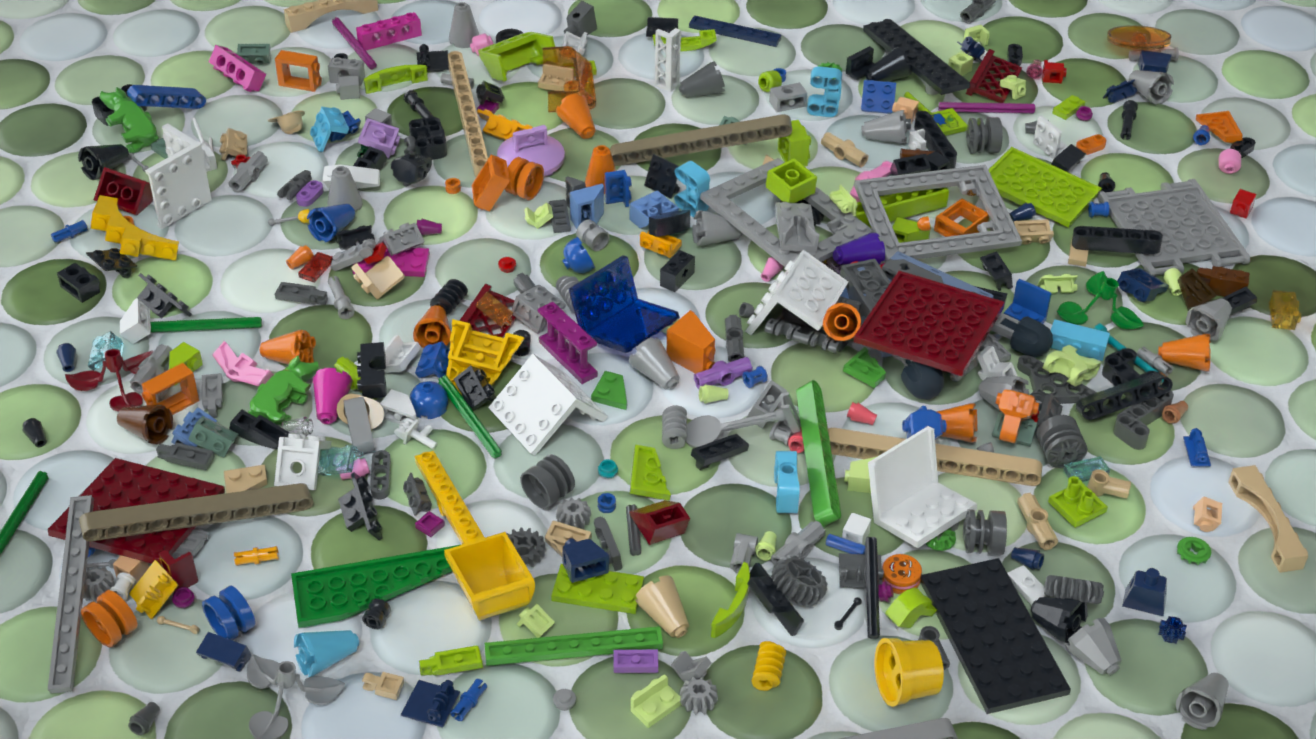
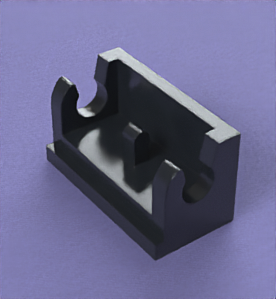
(1068, 158)
(997, 269)

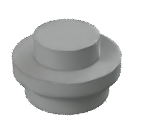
(564, 699)

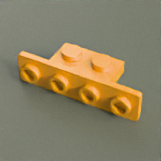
(500, 126)

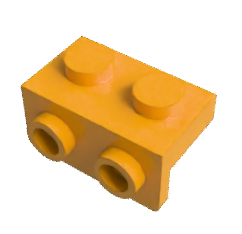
(663, 245)

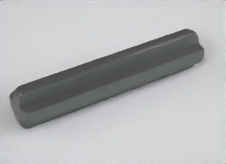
(633, 532)

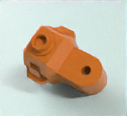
(1016, 408)

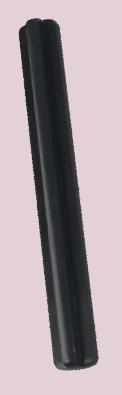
(872, 588)

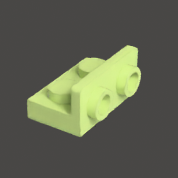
(654, 701)

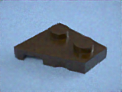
(1195, 289)

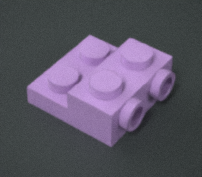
(380, 136)

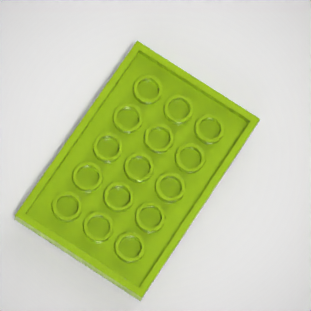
(1048, 188)

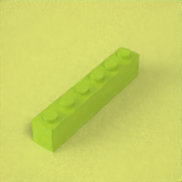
(908, 203)

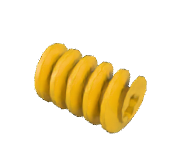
(768, 666)

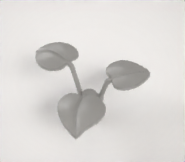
(264, 672)

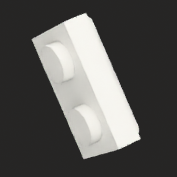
(575, 42)
(399, 354)

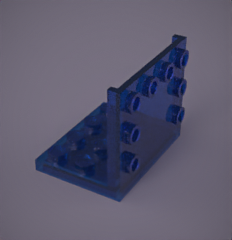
(611, 311)

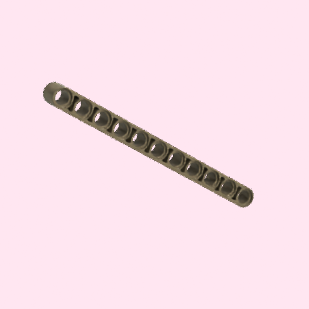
(702, 139)
(194, 512)

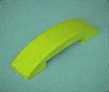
(704, 39)
(395, 75)
(727, 618)

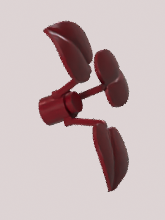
(114, 362)

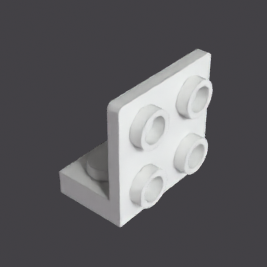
(1048, 138)

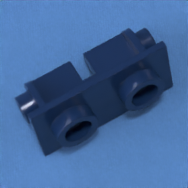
(972, 47)
(1115, 93)

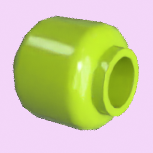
(769, 80)

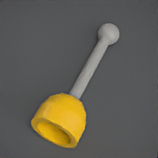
(302, 216)

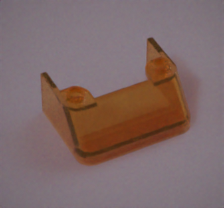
(583, 85)

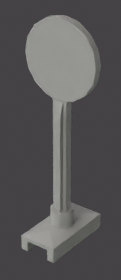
(709, 429)

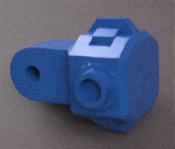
(921, 419)

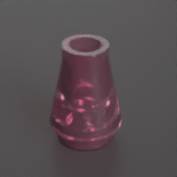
(1034, 70)

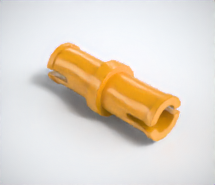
(256, 555)

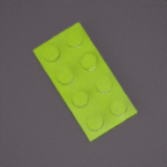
(607, 591)

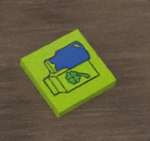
(949, 121)

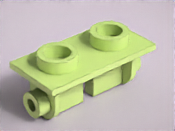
(844, 200)
(1065, 282)

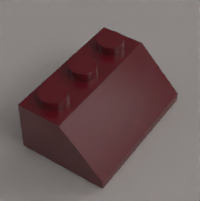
(131, 192)

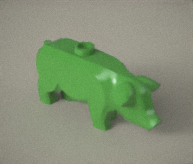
(136, 123)
(282, 389)

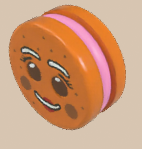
(902, 572)

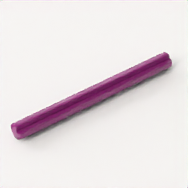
(354, 43)
(988, 107)

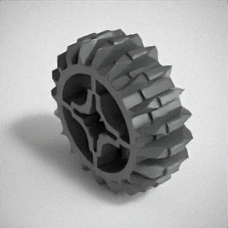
(799, 580)
(1074, 588)

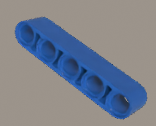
(166, 96)

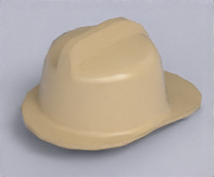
(290, 122)
(374, 410)

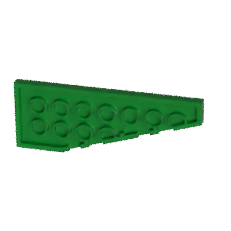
(347, 589)

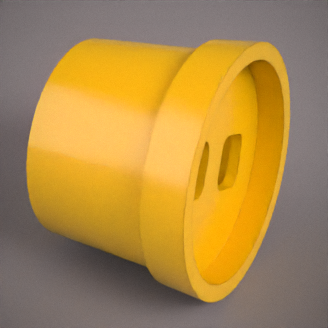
(907, 670)

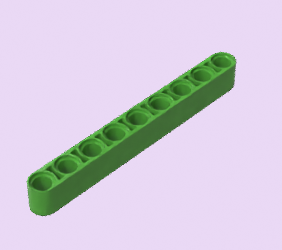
(818, 454)

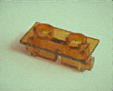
(495, 309)

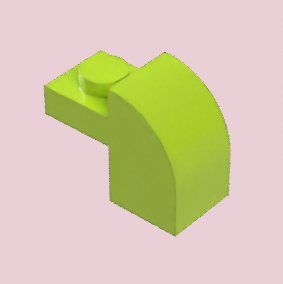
(908, 608)

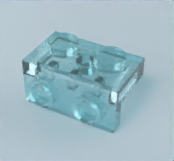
(100, 346)
(338, 460)

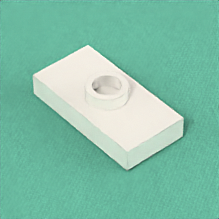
(1027, 584)

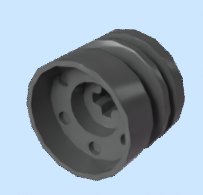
(985, 135)
(1061, 441)
(547, 481)
(987, 531)

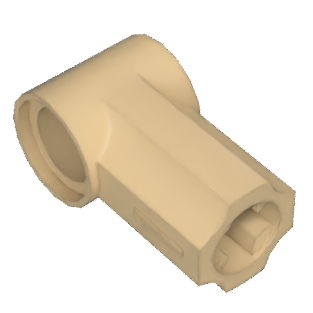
(1102, 483)

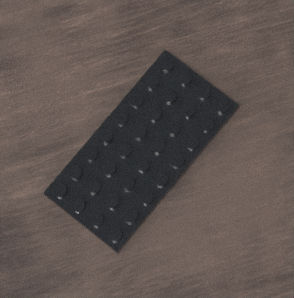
(994, 636)

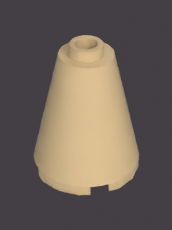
(664, 606)

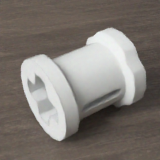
(123, 585)

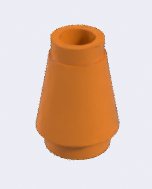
(299, 257)

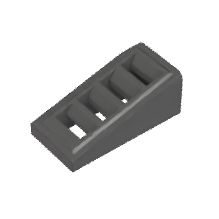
(560, 216)

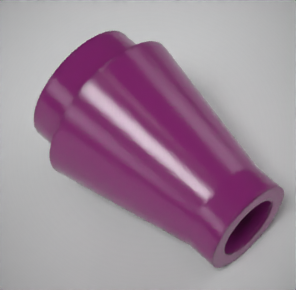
(428, 227)

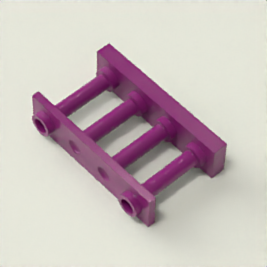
(566, 352)

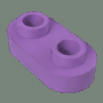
(309, 193)

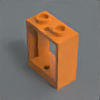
(284, 77)
(490, 182)
(945, 221)
(178, 401)

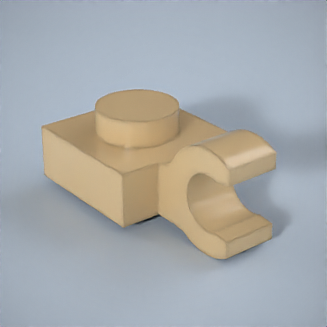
(386, 685)

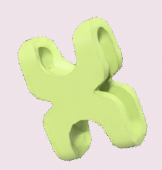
(1072, 365)

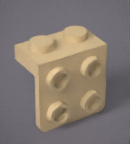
(379, 278)

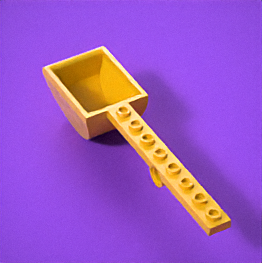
(487, 567)

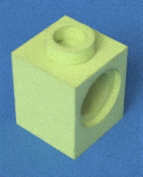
(961, 63)

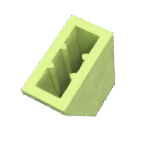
(858, 476)

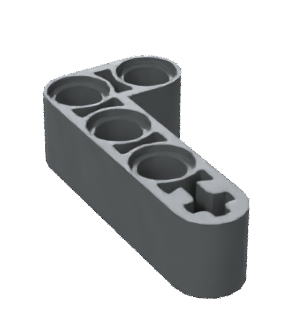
(1133, 422)

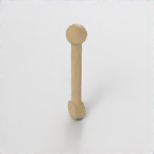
(194, 629)

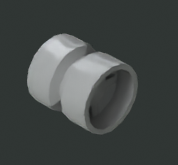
(592, 235)

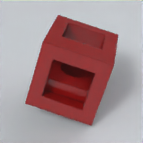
(1053, 72)

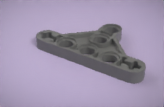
(1031, 366)

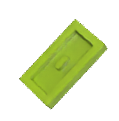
(1068, 107)

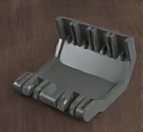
(800, 331)

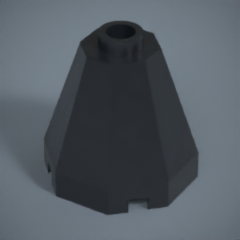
(1059, 616)

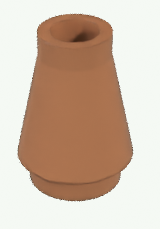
(1174, 412)

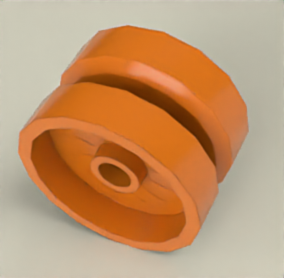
(525, 178)
(109, 618)

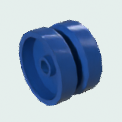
(228, 613)

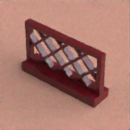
(983, 72)
(475, 315)

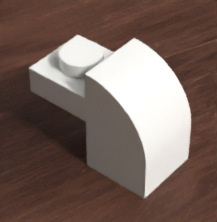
(992, 366)

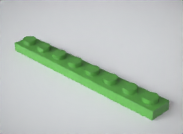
(572, 645)

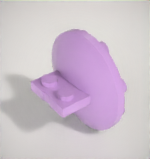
(535, 147)

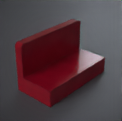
(180, 569)

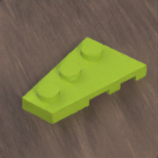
(647, 475)

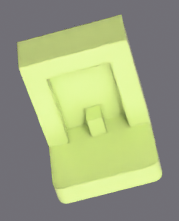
(978, 33)
(1015, 84)

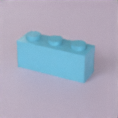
(1088, 341)

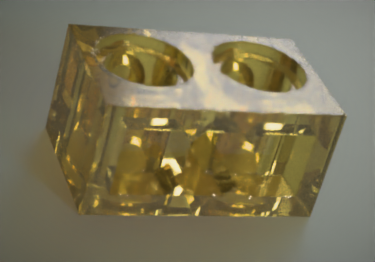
(1284, 310)

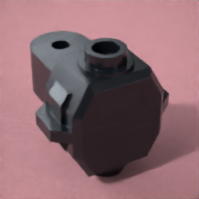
(411, 168)

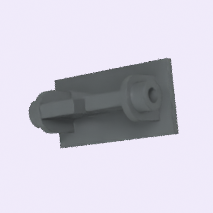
(416, 494)

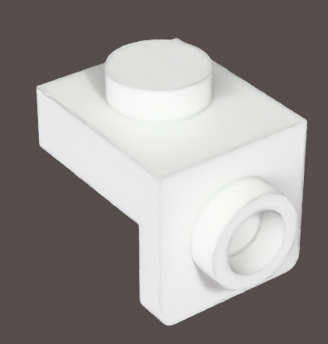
(916, 140)

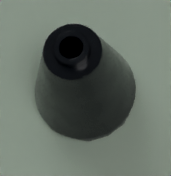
(890, 67)
(97, 157)

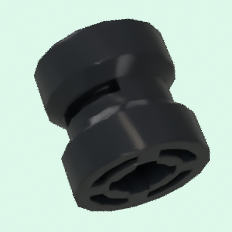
(524, 348)
(375, 616)

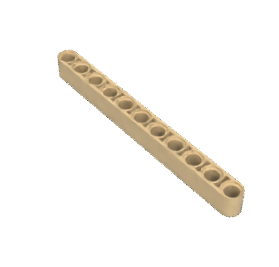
(467, 111)
(949, 458)

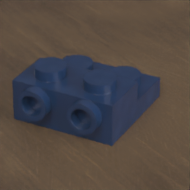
(1141, 284)

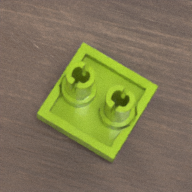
(1077, 503)

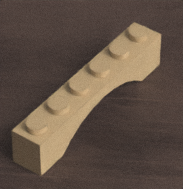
(301, 16)
(1250, 486)

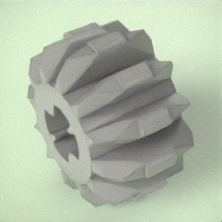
(574, 513)
(97, 582)
(698, 695)

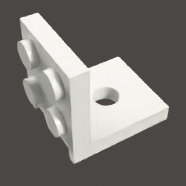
(303, 450)

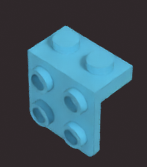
(326, 121)

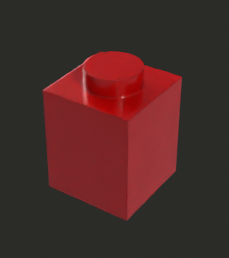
(1243, 203)

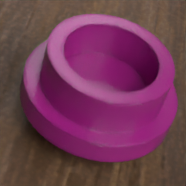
(1084, 113)
(885, 592)
(183, 597)

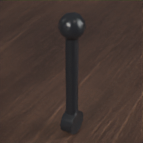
(838, 625)

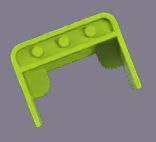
(514, 53)

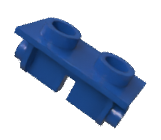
(1196, 448)

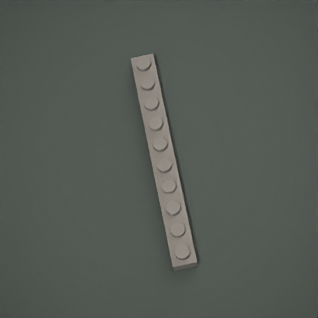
(70, 599)

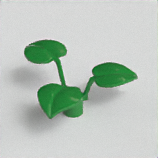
(1106, 289)

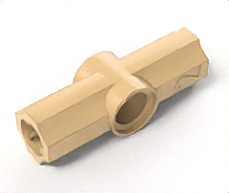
(844, 149)
(1037, 521)

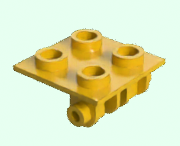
(153, 589)

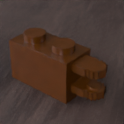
(1224, 280)

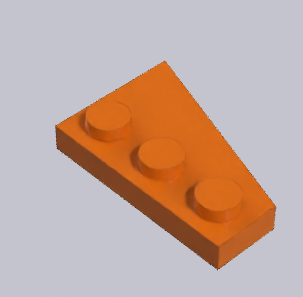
(1221, 125)

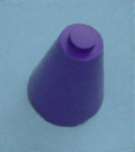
(860, 249)

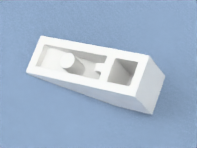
(362, 176)

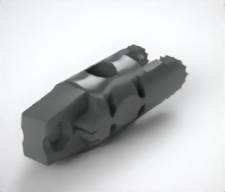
(293, 186)

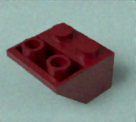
(661, 520)

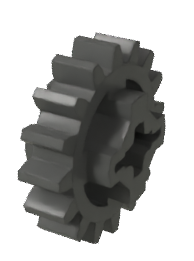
(524, 544)

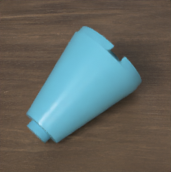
(323, 649)

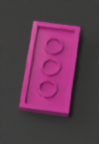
(410, 262)

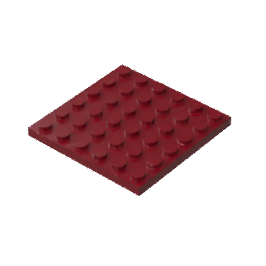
(929, 322)
(133, 485)

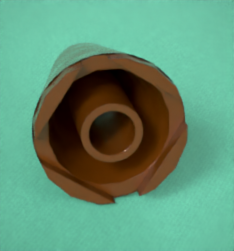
(147, 422)

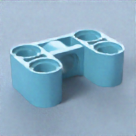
(831, 94)
(696, 182)
(787, 478)

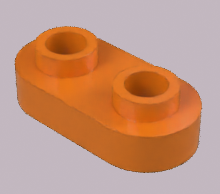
(1092, 144)

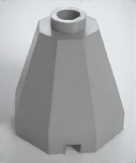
(1209, 318)
(993, 385)
(1096, 647)

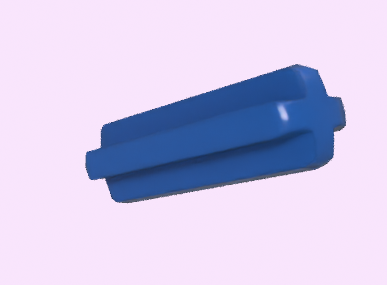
(844, 544)

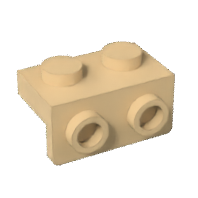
(555, 77)
(233, 143)
(1034, 231)

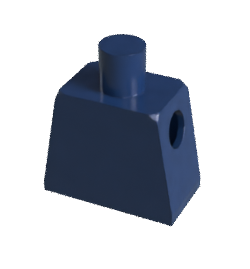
(1154, 61)
(584, 559)
(1146, 592)

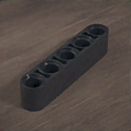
(934, 137)
(1117, 240)
(1115, 393)

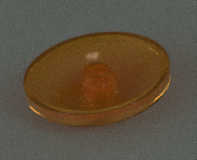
(1139, 37)

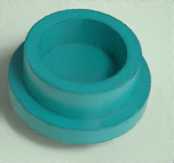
(607, 468)

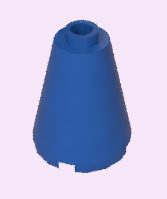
(329, 220)

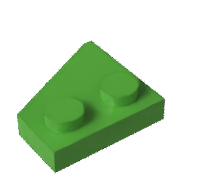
(865, 368)
(610, 391)

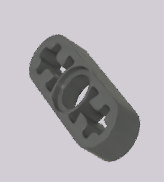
(385, 480)

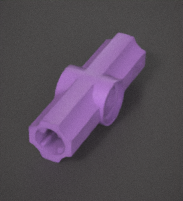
(723, 372)

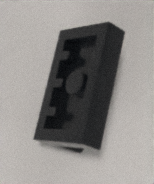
(664, 24)
(859, 63)
(489, 90)
(475, 387)

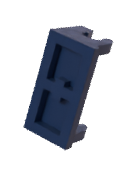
(224, 651)

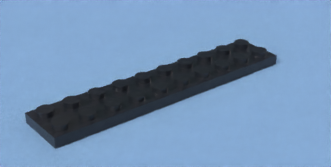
(922, 60)

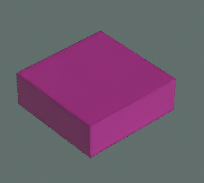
(489, 105)
(429, 524)

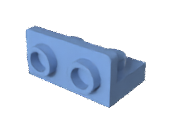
(183, 432)

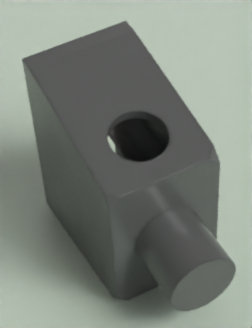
(581, 20)

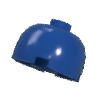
(577, 257)
(429, 399)

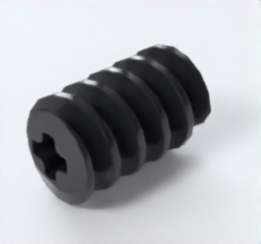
(450, 295)

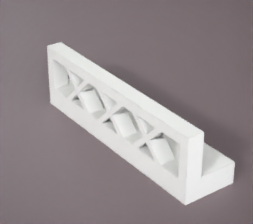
(671, 61)

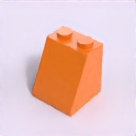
(691, 344)

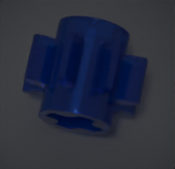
(1172, 629)

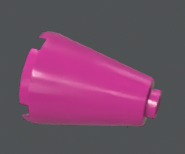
(328, 390)

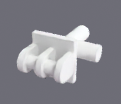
(409, 429)

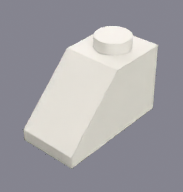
(135, 322)
(397, 407)

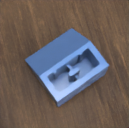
(587, 204)
(650, 206)

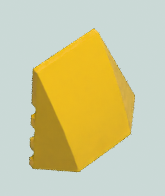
(480, 351)

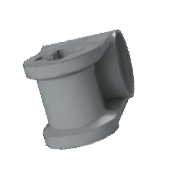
(782, 431)

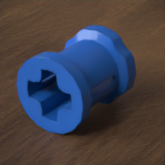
(1098, 209)
(760, 373)

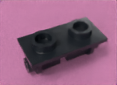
(347, 238)

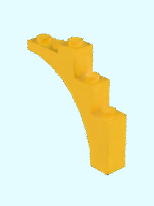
(132, 239)

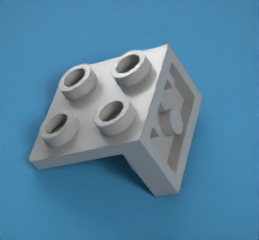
(403, 239)
(528, 302)

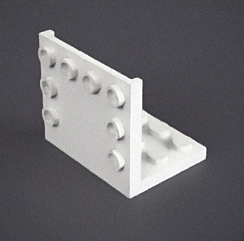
(180, 180)
(803, 289)
(539, 402)
(908, 493)

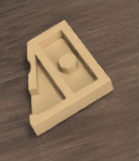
(245, 478)
(559, 533)

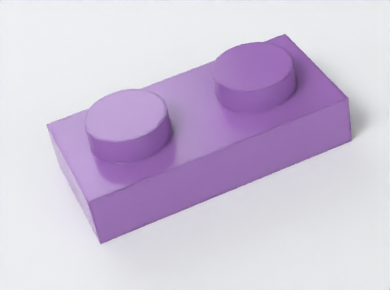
(636, 661)

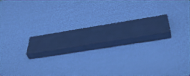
(735, 31)

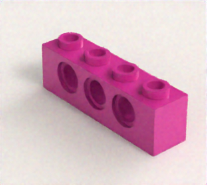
(389, 31)
(237, 68)

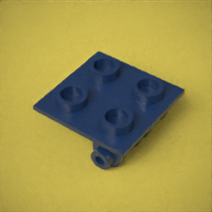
(431, 702)

